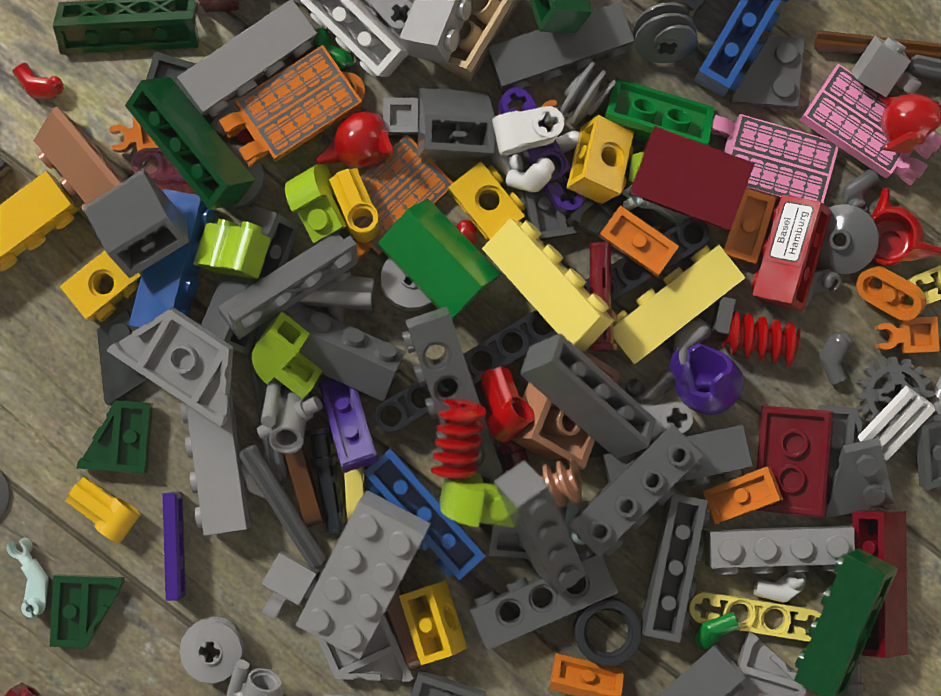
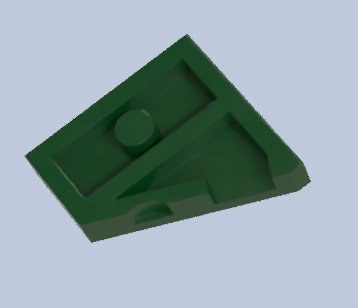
(121, 440)
(80, 607)

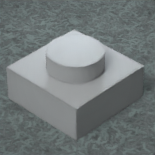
(401, 115)

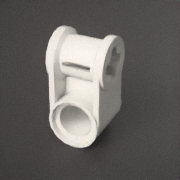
(521, 129)

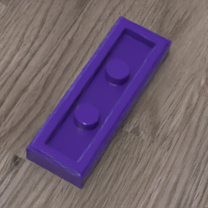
(348, 425)
(174, 546)

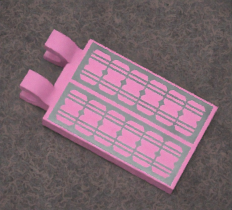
(851, 119)
(783, 157)

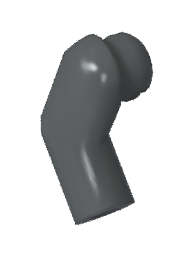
(855, 190)
(833, 353)

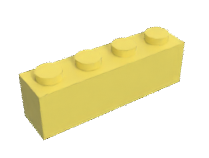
(547, 284)
(675, 304)

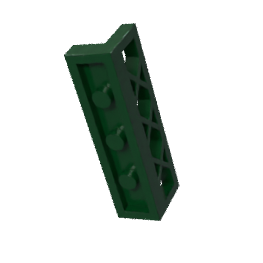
(126, 27)

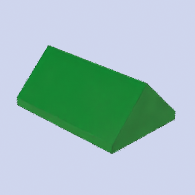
(643, 107)
(438, 257)

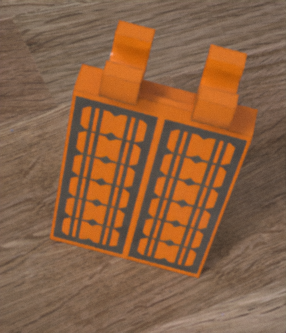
(292, 107)
(396, 186)

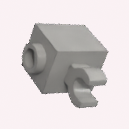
(884, 66)
(289, 580)

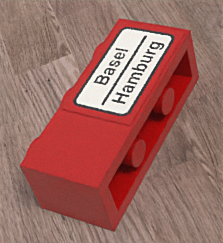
(791, 252)

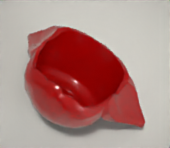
(908, 121)
(358, 142)
(899, 234)

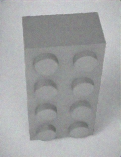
(362, 574)

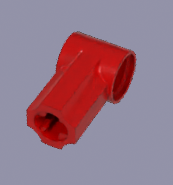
(508, 410)

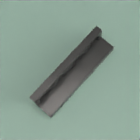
(289, 284)

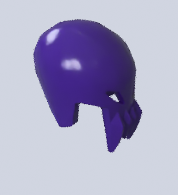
(708, 380)

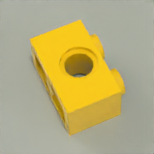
(601, 160)
(473, 186)
(85, 291)
(433, 622)

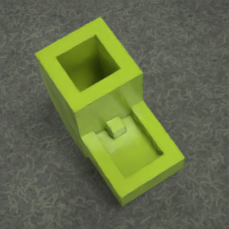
(314, 201)
(279, 356)
(473, 502)

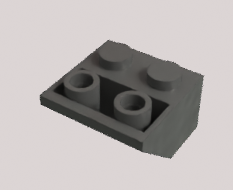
(455, 125)
(137, 223)

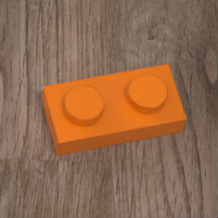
(749, 227)
(638, 241)
(742, 495)
(584, 678)

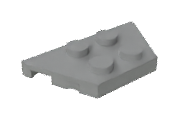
(182, 361)
(379, 661)
(765, 671)

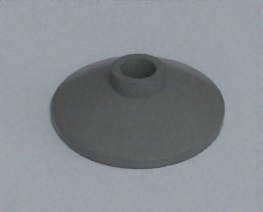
(861, 240)

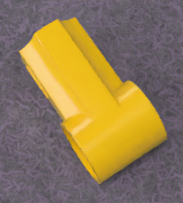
(355, 203)
(111, 515)

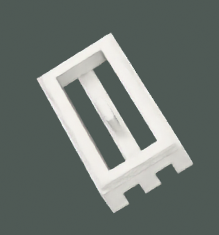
(902, 425)

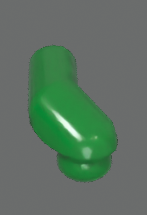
(342, 58)
(711, 631)

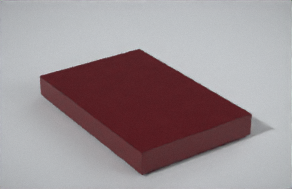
(691, 178)
(799, 453)

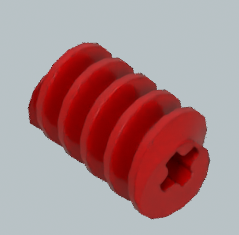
(762, 338)
(460, 439)

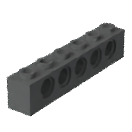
(438, 329)

